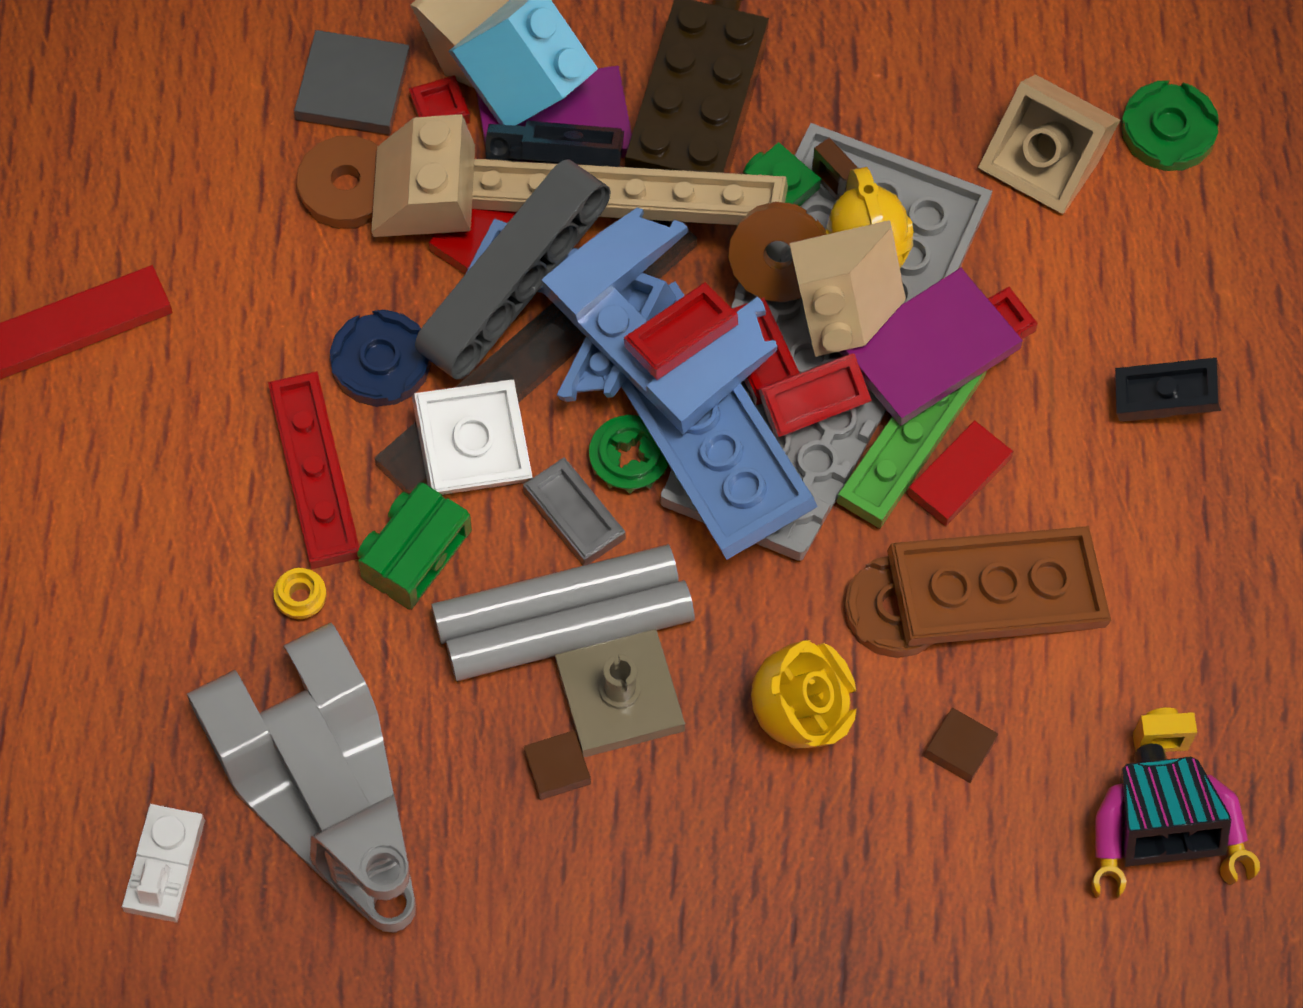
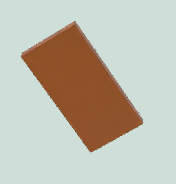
(998, 585)

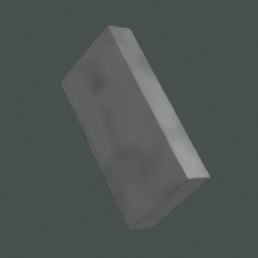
(574, 512)

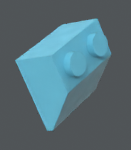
(523, 60)

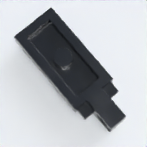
(555, 142)

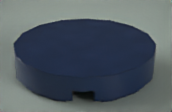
(378, 358)

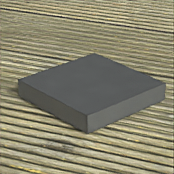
(352, 82)

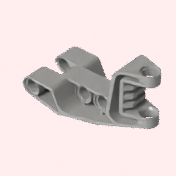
(317, 772)

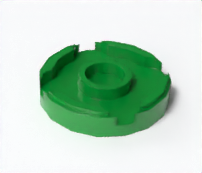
(1170, 125)

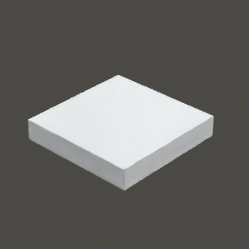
(472, 437)

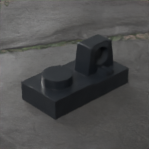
(1167, 389)

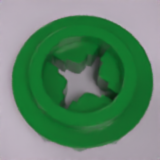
(622, 434)

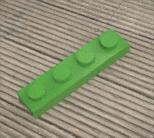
(899, 457)

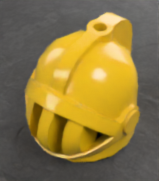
(869, 204)

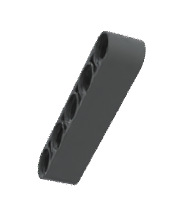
(512, 269)

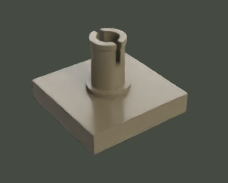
(619, 693)

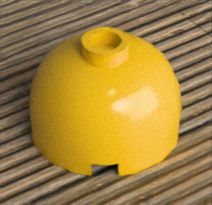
(804, 695)

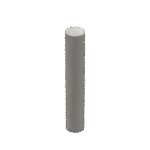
(554, 592)
(569, 630)

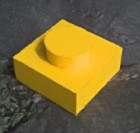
(1167, 728)

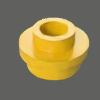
(296, 580)

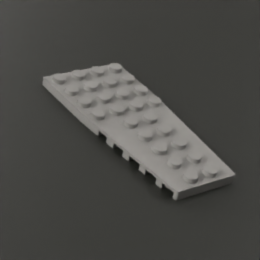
(944, 223)

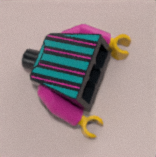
(1166, 815)

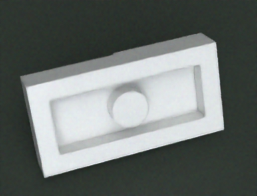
(163, 863)

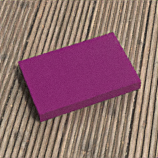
(593, 103)
(934, 346)

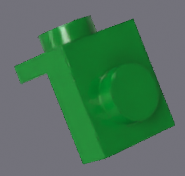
(780, 162)

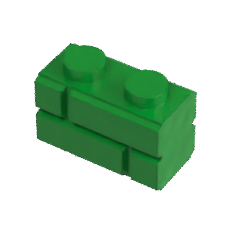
(413, 544)

